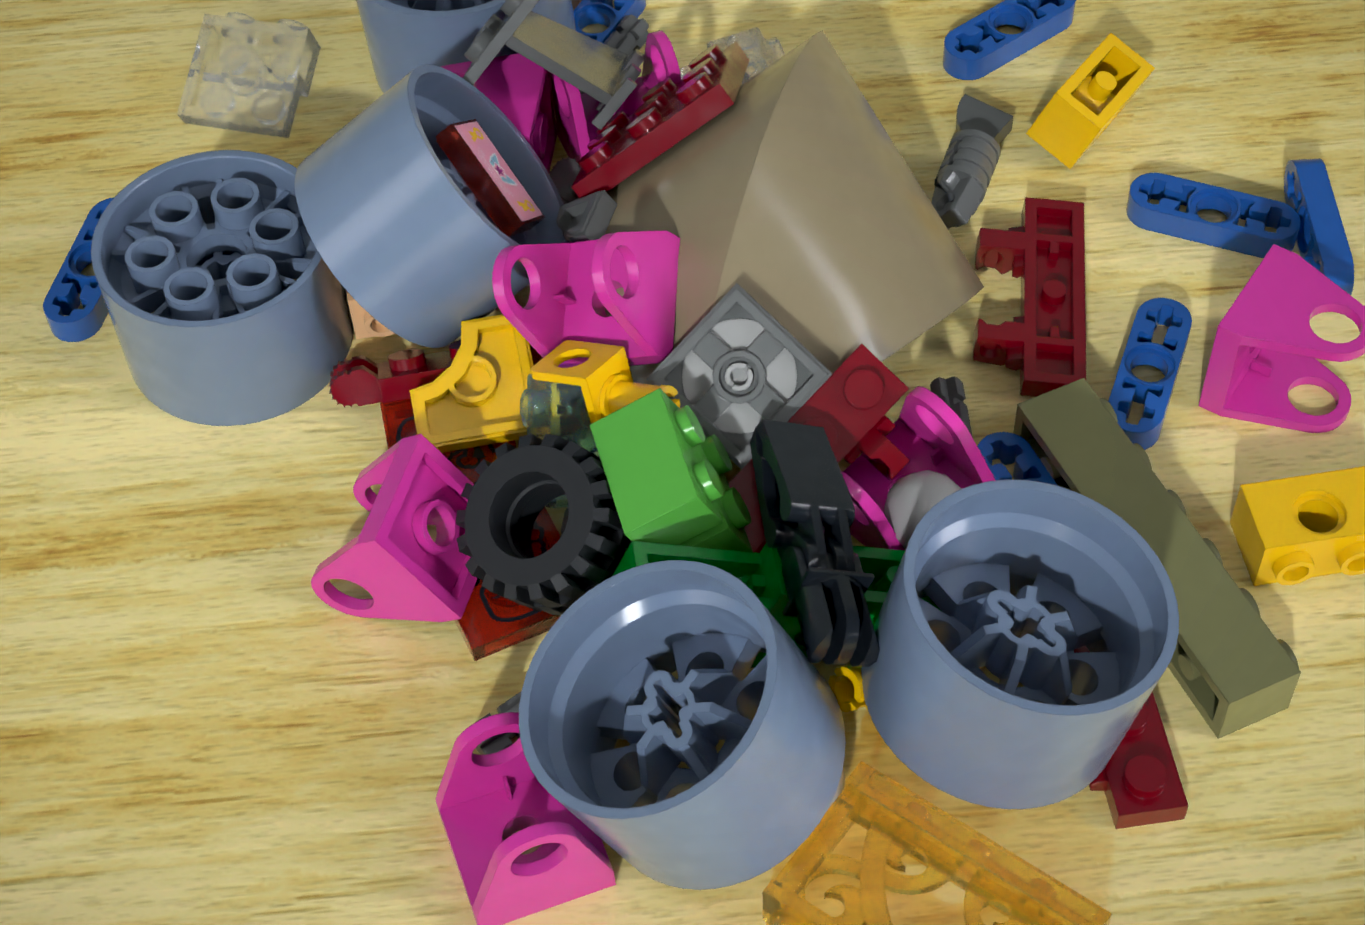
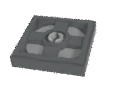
(739, 371)

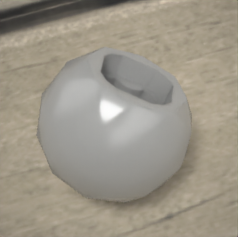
(912, 498)

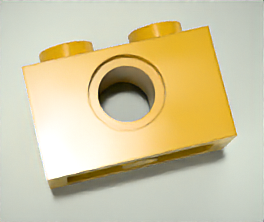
(1090, 100)
(1302, 526)

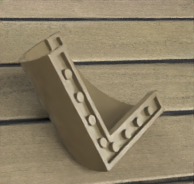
(804, 212)

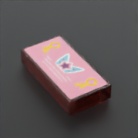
(489, 177)

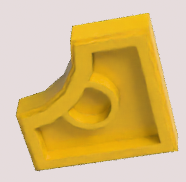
(481, 390)

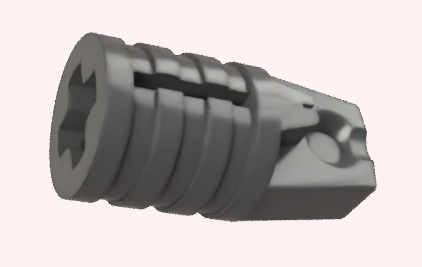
(964, 176)

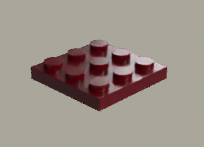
(663, 120)

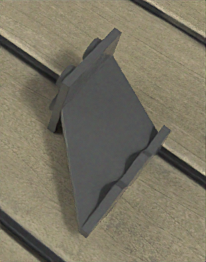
(566, 53)

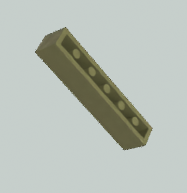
(1223, 646)

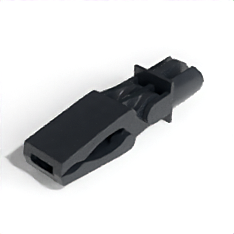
(809, 522)

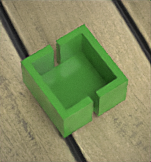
(670, 477)

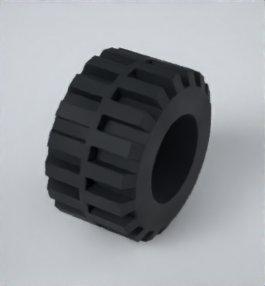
(504, 511)

